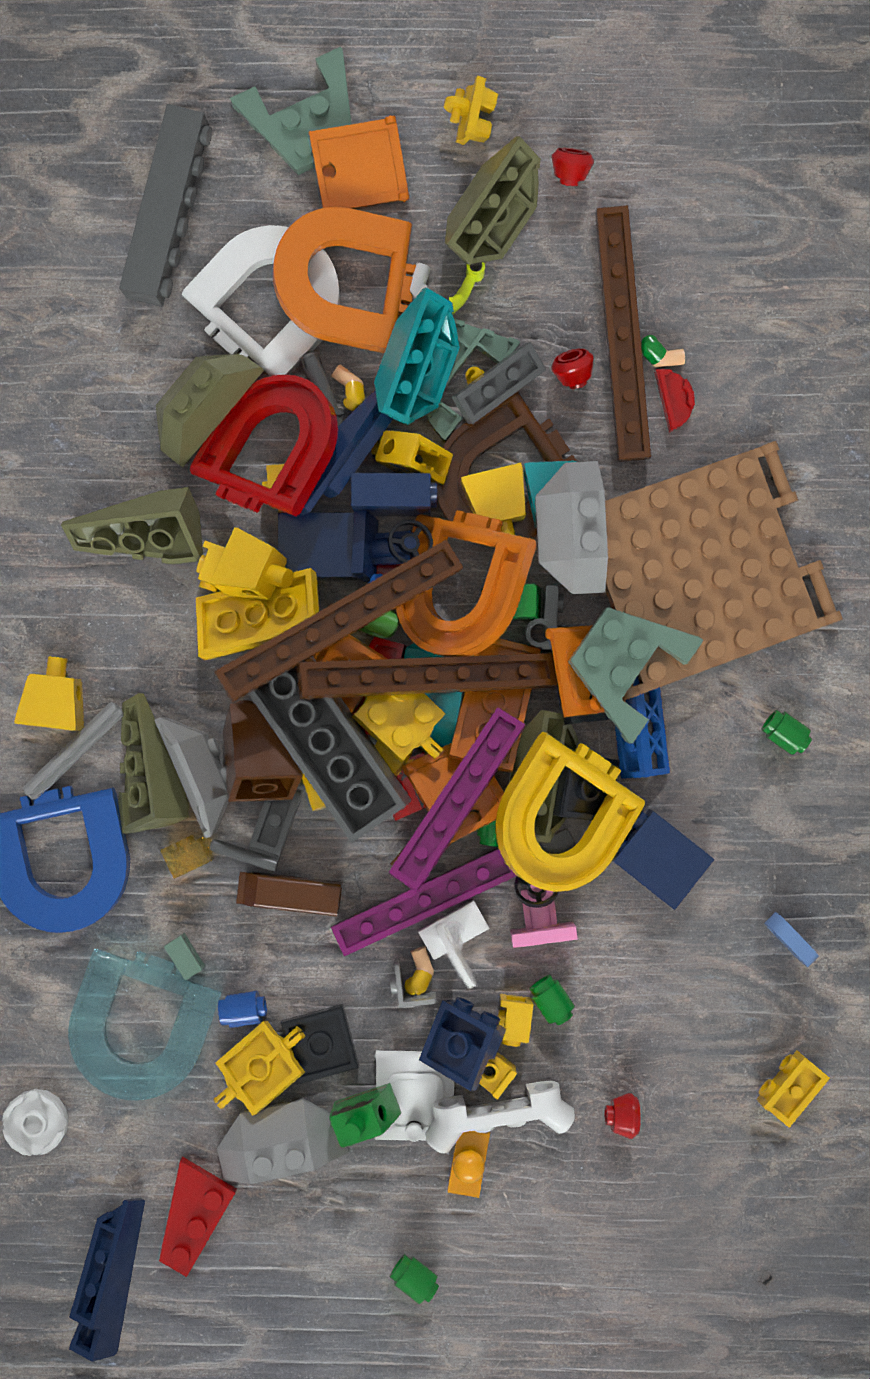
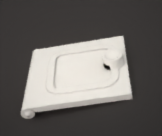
(415, 1089)

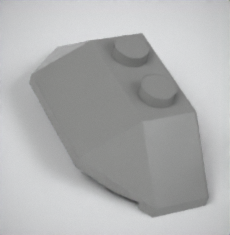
(574, 528)
(199, 771)
(278, 1143)

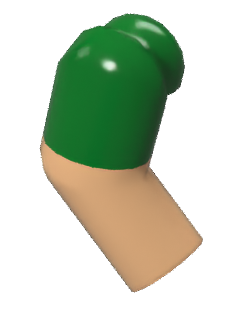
(658, 355)

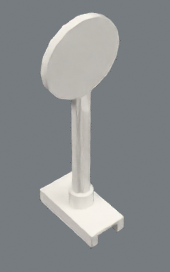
(450, 933)

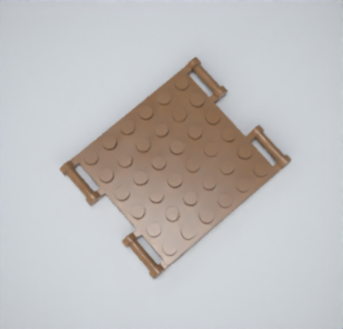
(711, 563)

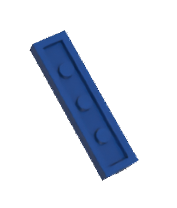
(636, 757)

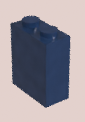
(393, 493)
(318, 543)
(662, 858)

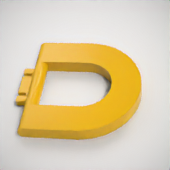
(524, 798)

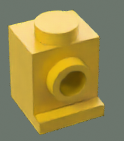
(208, 564)
(515, 1018)
(502, 1076)

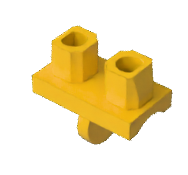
(466, 111)

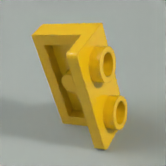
(792, 1088)

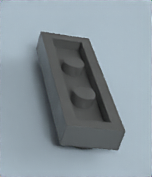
(499, 383)

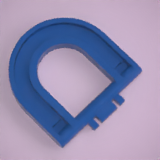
(108, 851)

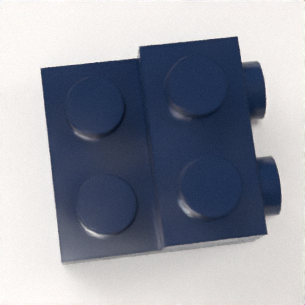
(462, 1042)

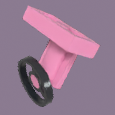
(539, 918)

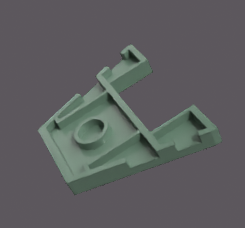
(289, 128)
(494, 346)
(616, 654)

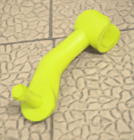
(465, 290)

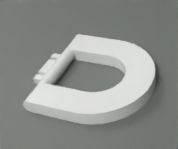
(229, 270)

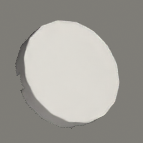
(35, 1122)

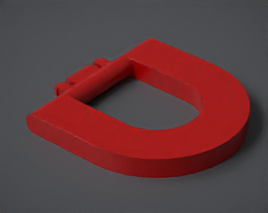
(305, 462)

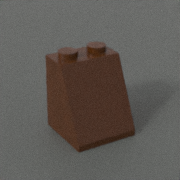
(255, 757)

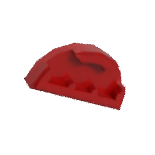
(676, 397)

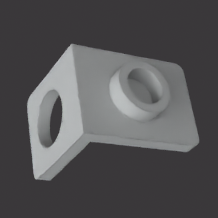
(408, 1000)

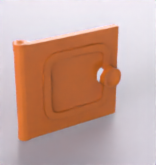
(365, 163)
(572, 690)
(431, 776)

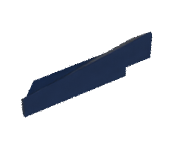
(354, 442)
(106, 1282)

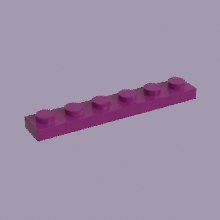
(457, 800)
(415, 906)

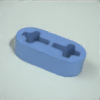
(791, 939)

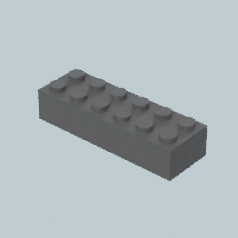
(332, 754)

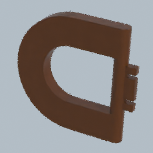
(475, 439)

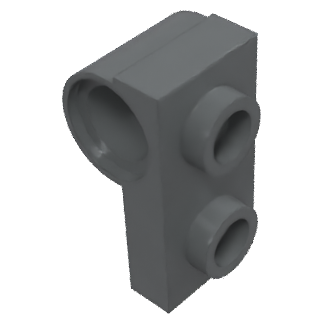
(552, 604)

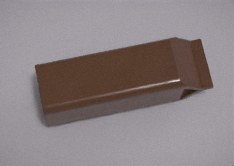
(289, 893)

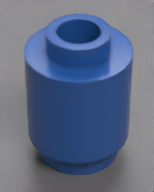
(242, 1009)

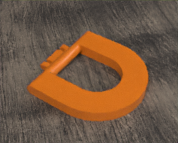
(353, 230)
(498, 598)

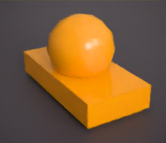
(468, 1164)

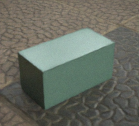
(184, 956)

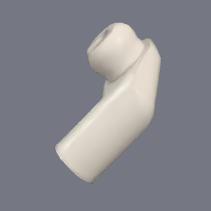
(419, 279)

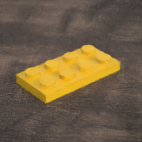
(242, 623)

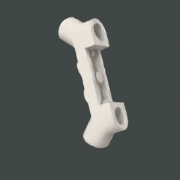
(454, 1117)

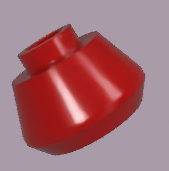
(571, 165)
(573, 367)
(624, 1115)

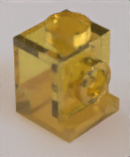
(188, 855)

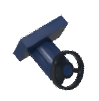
(379, 549)

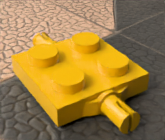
(401, 722)
(259, 1067)

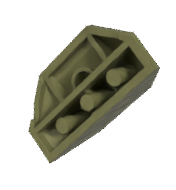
(495, 205)
(201, 401)
(553, 724)

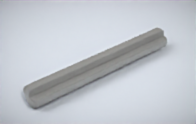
(73, 750)

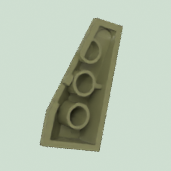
(151, 526)
(152, 786)

